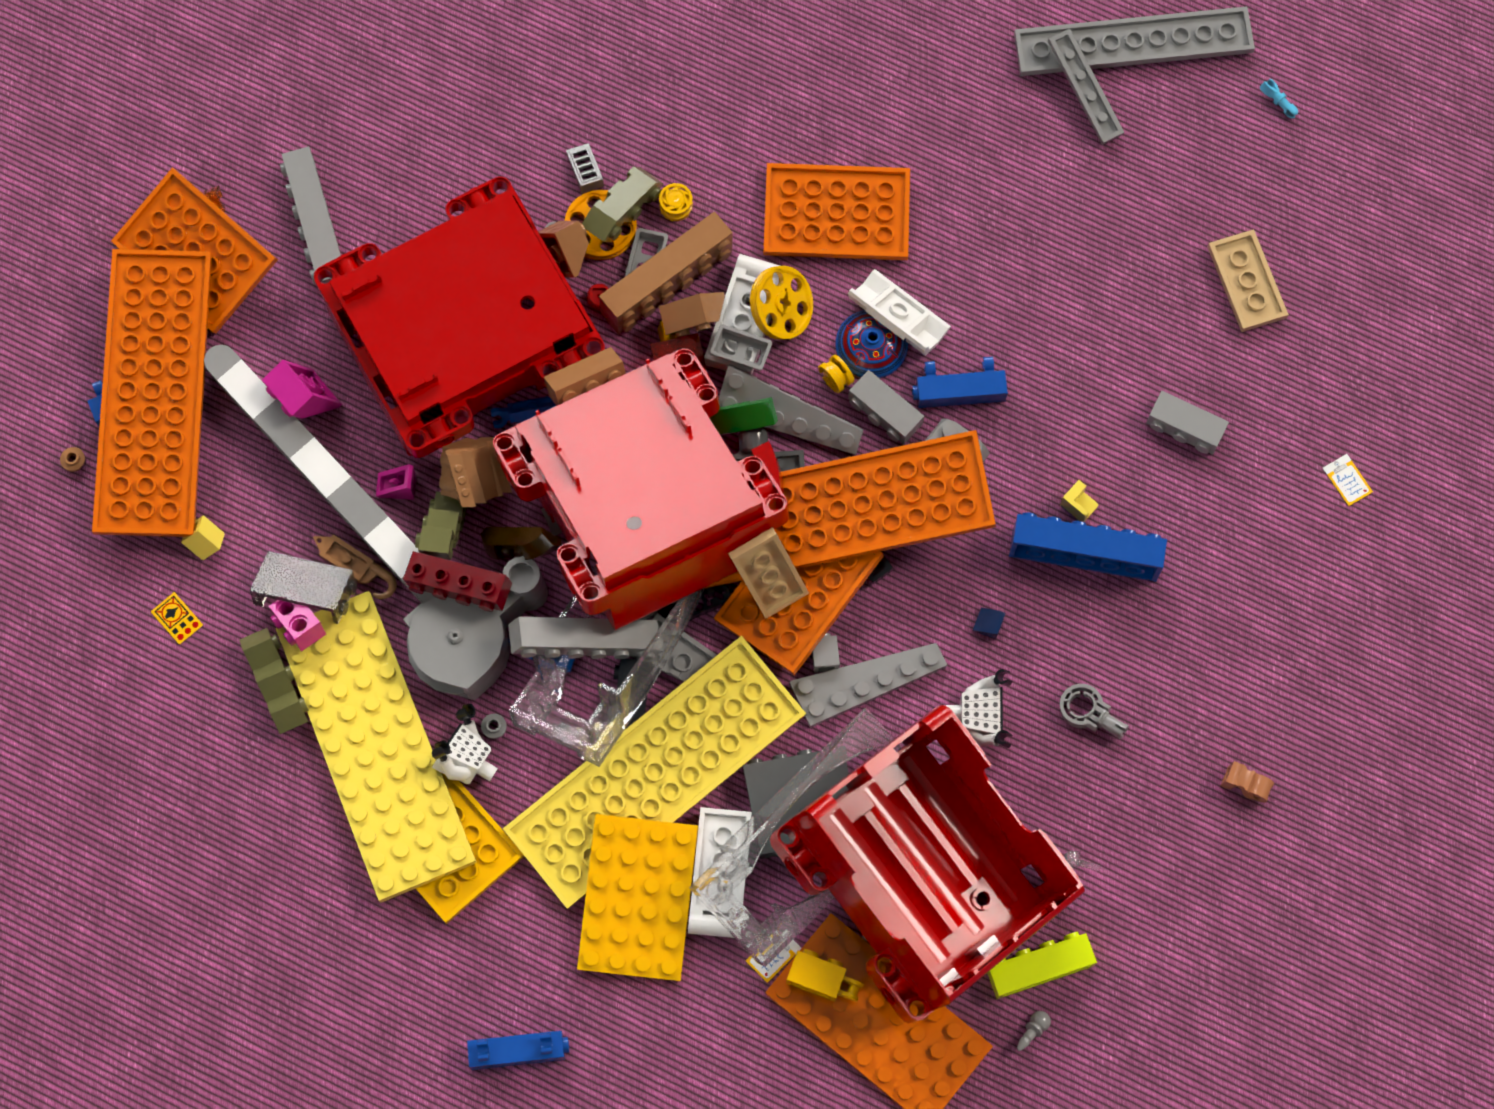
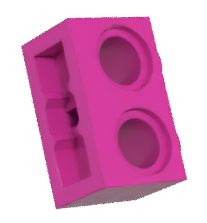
(298, 619)

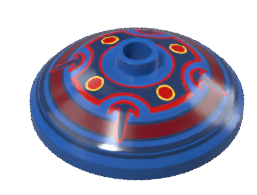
(861, 354)

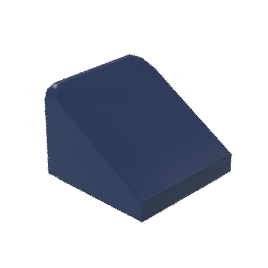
(989, 622)

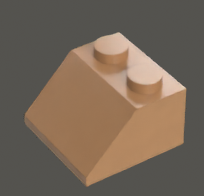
(567, 245)
(692, 313)

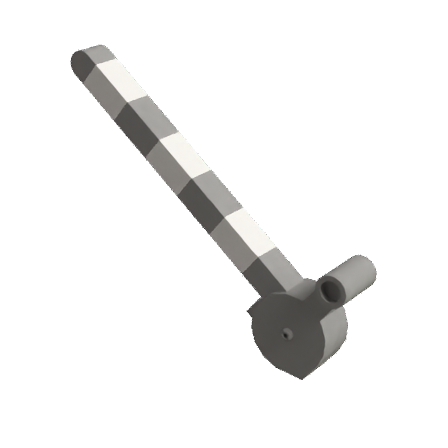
(448, 643)

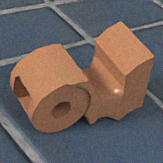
(1252, 785)

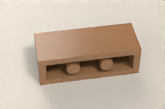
(584, 376)

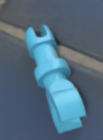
(1271, 89)

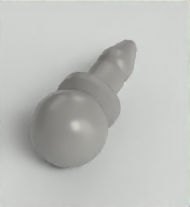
(1039, 1022)

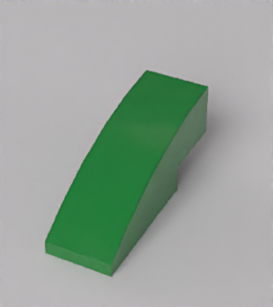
(745, 416)

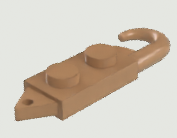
(364, 568)

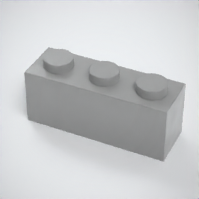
(885, 407)
(1187, 423)

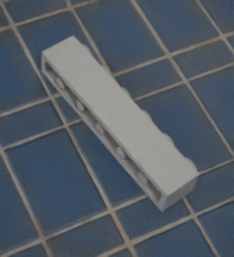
(310, 208)
(579, 637)

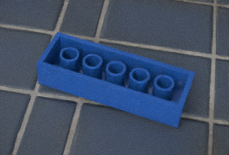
(1088, 547)

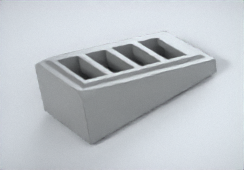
(589, 183)

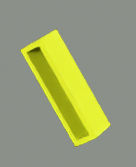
(1042, 965)

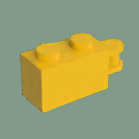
(821, 976)

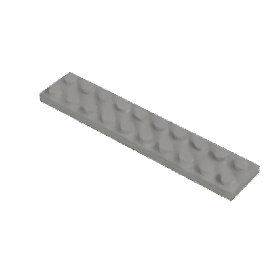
(1140, 40)

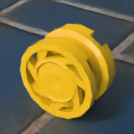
(675, 203)
(836, 373)

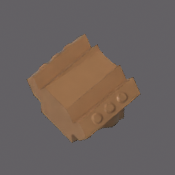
(472, 472)

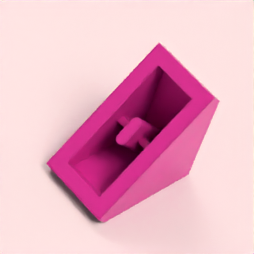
(397, 483)

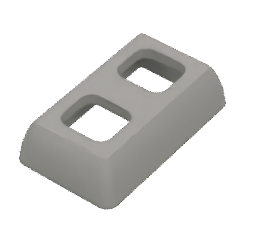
(640, 237)
(744, 341)

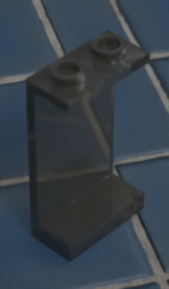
(304, 584)

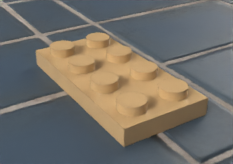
(1247, 280)
(768, 573)

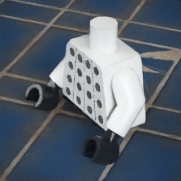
(983, 710)
(464, 752)

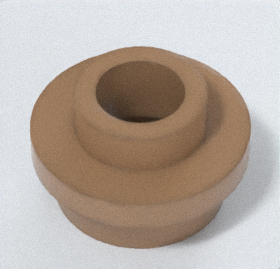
(75, 465)

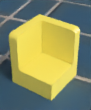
(1078, 502)
(205, 539)

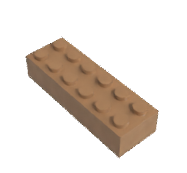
(666, 273)

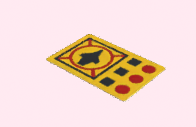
(176, 618)

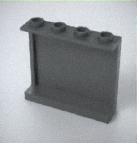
(770, 776)

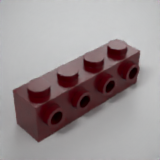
(457, 581)

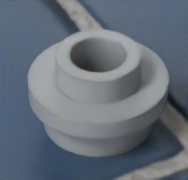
(497, 733)

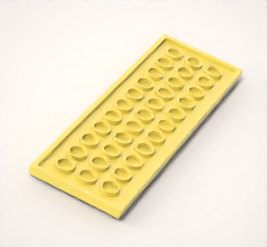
(378, 752)
(658, 764)

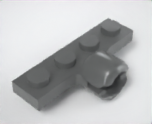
(752, 438)

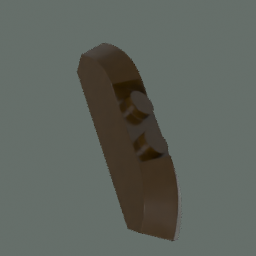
(518, 541)

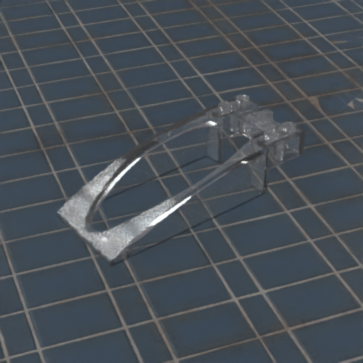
(593, 739)
(744, 847)

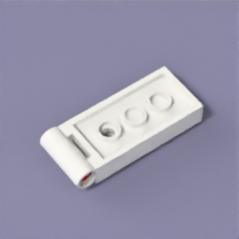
(738, 314)
(714, 830)

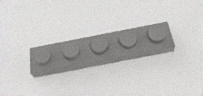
(1085, 86)

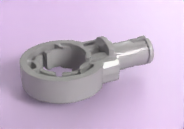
(1089, 720)

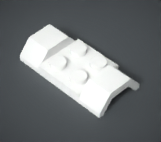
(899, 312)

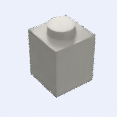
(826, 654)

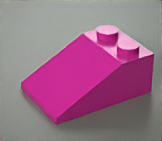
(299, 390)

